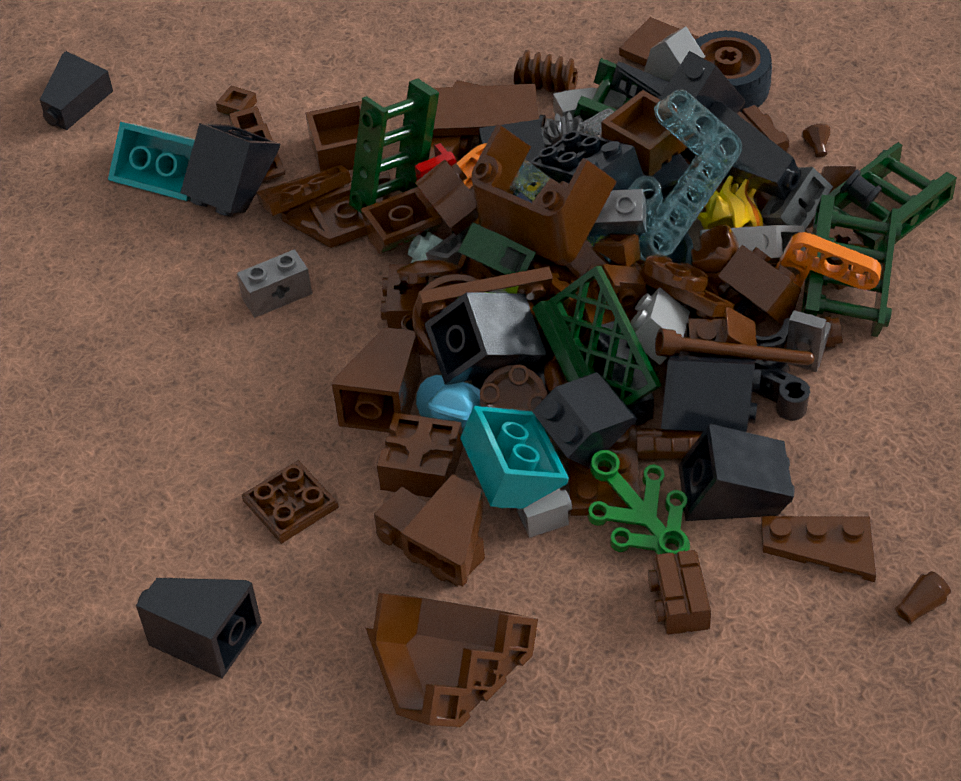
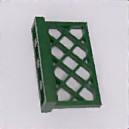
(563, 336)

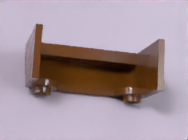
(561, 215)

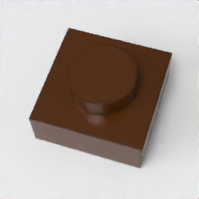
(235, 100)

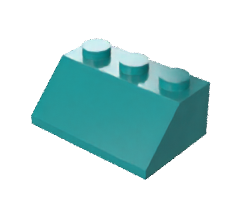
(150, 160)
(512, 456)

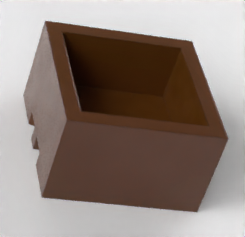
(638, 126)
(334, 134)
(419, 454)

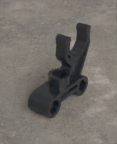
(776, 383)

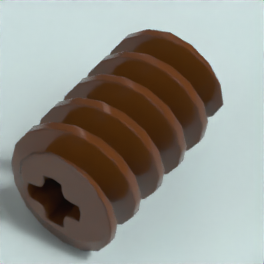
(546, 73)

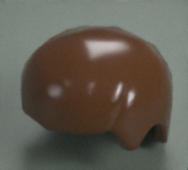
(716, 249)

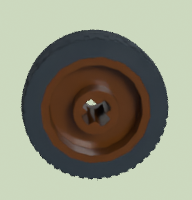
(742, 61)

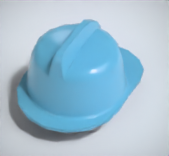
(447, 402)

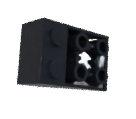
(610, 156)

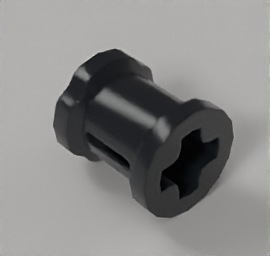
(860, 189)

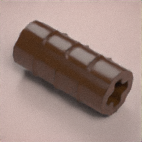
(664, 443)

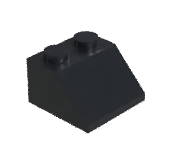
(584, 417)

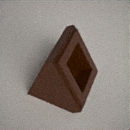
(837, 174)

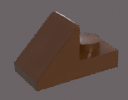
(730, 329)

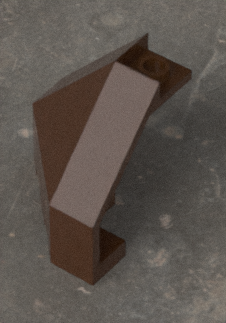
(446, 655)

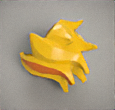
(731, 207)

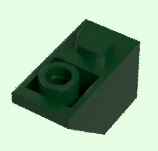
(495, 251)

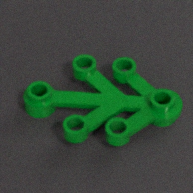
(640, 512)

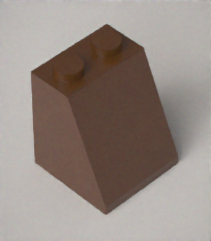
(379, 381)

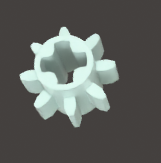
(421, 245)

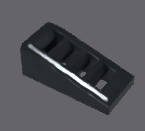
(644, 80)

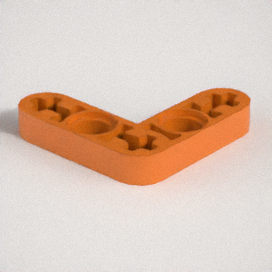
(808, 260)

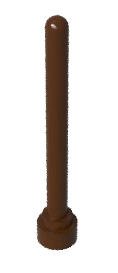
(670, 343)

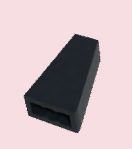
(761, 160)

